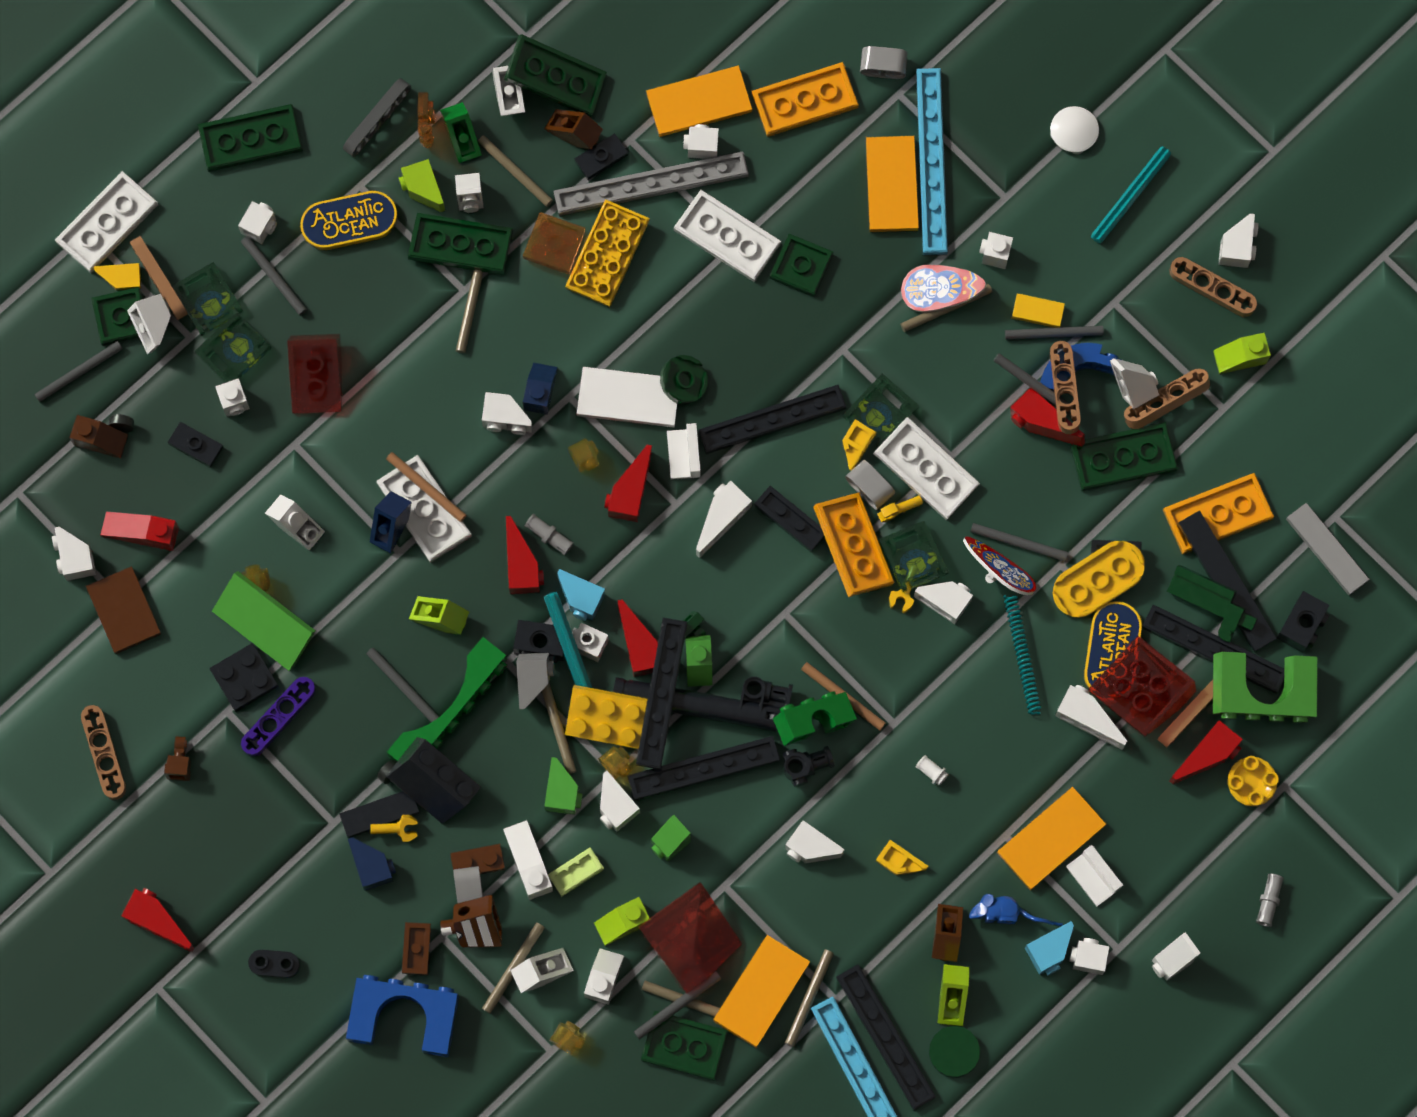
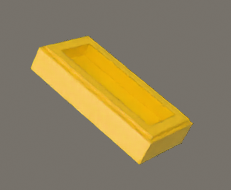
(1038, 311)

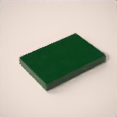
(685, 1047)

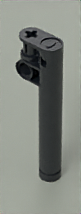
(749, 711)

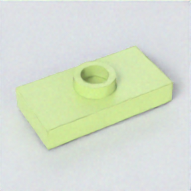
(575, 872)

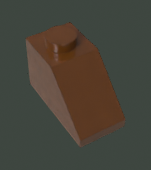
(574, 128)
(98, 437)
(947, 932)

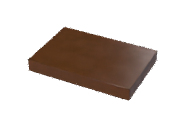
(123, 610)

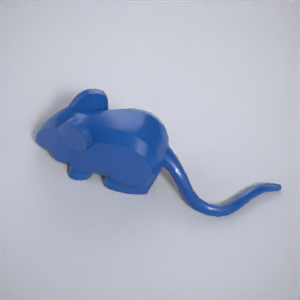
(1002, 909)

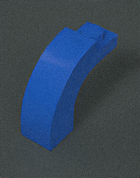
(1085, 357)

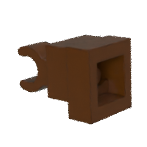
(178, 765)

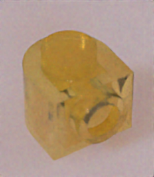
(584, 455)
(258, 576)
(616, 762)
(568, 1037)

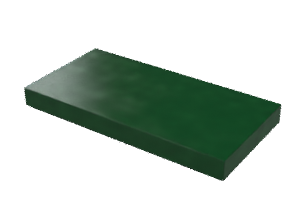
(555, 75)
(250, 137)
(460, 243)
(1124, 456)

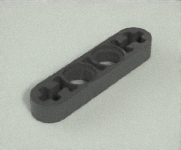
(377, 117)

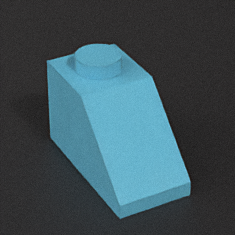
(581, 595)
(1050, 949)

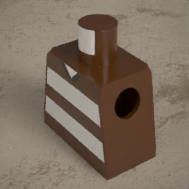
(475, 923)

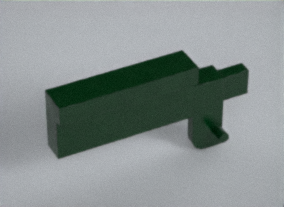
(1211, 597)

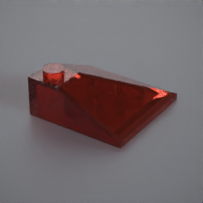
(1143, 687)
(691, 937)

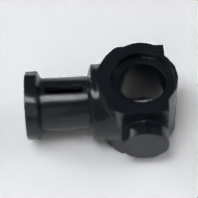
(809, 764)

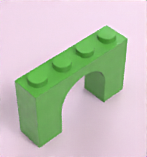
(1233, 697)

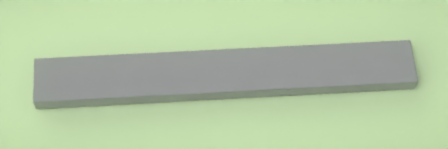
(651, 183)

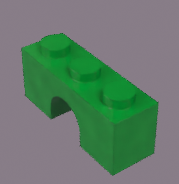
(832, 711)

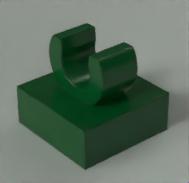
(693, 627)

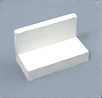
(684, 453)
(1094, 876)

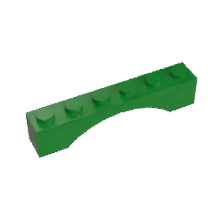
(482, 665)

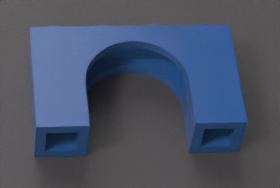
(373, 995)

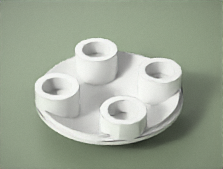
(1074, 129)

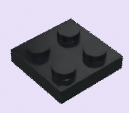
(243, 677)

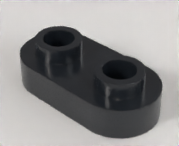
(273, 964)

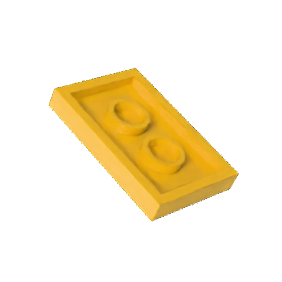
(606, 716)

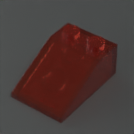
(315, 373)

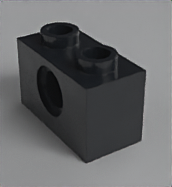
(1311, 609)
(529, 631)

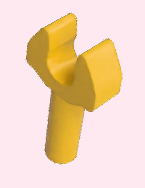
(892, 510)
(902, 595)
(396, 828)

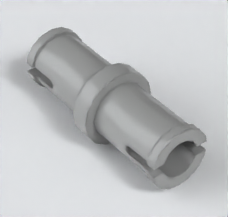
(549, 534)
(1269, 900)

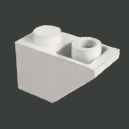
(469, 192)
(1236, 243)
(504, 413)
(295, 522)
(75, 556)

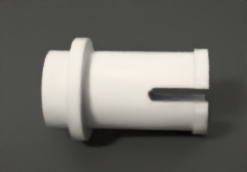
(932, 770)

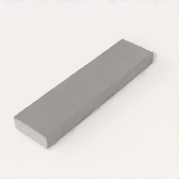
(1327, 549)

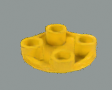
(1252, 781)

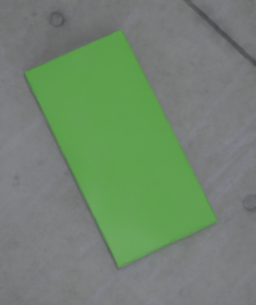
(263, 621)

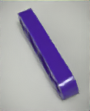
(275, 714)

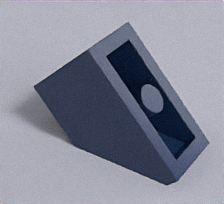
(539, 388)
(389, 521)
(371, 865)

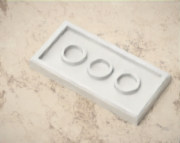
(106, 222)
(727, 235)
(624, 397)
(926, 468)
(428, 522)

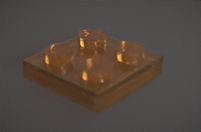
(554, 243)

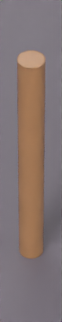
(426, 487)
(831, 686)

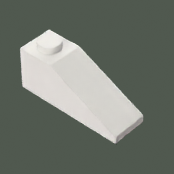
(725, 510)
(1085, 713)
(528, 860)
(1175, 957)

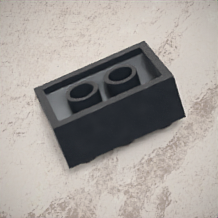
(432, 780)

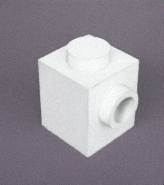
(701, 142)
(258, 222)
(996, 250)
(232, 398)
(590, 641)
(1089, 956)

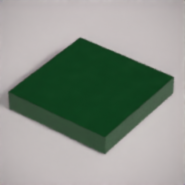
(801, 265)
(112, 315)

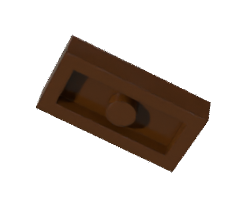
(487, 858)
(416, 948)

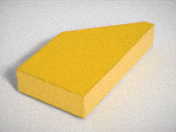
(121, 276)
(856, 442)
(899, 860)

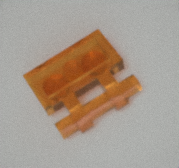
(426, 117)

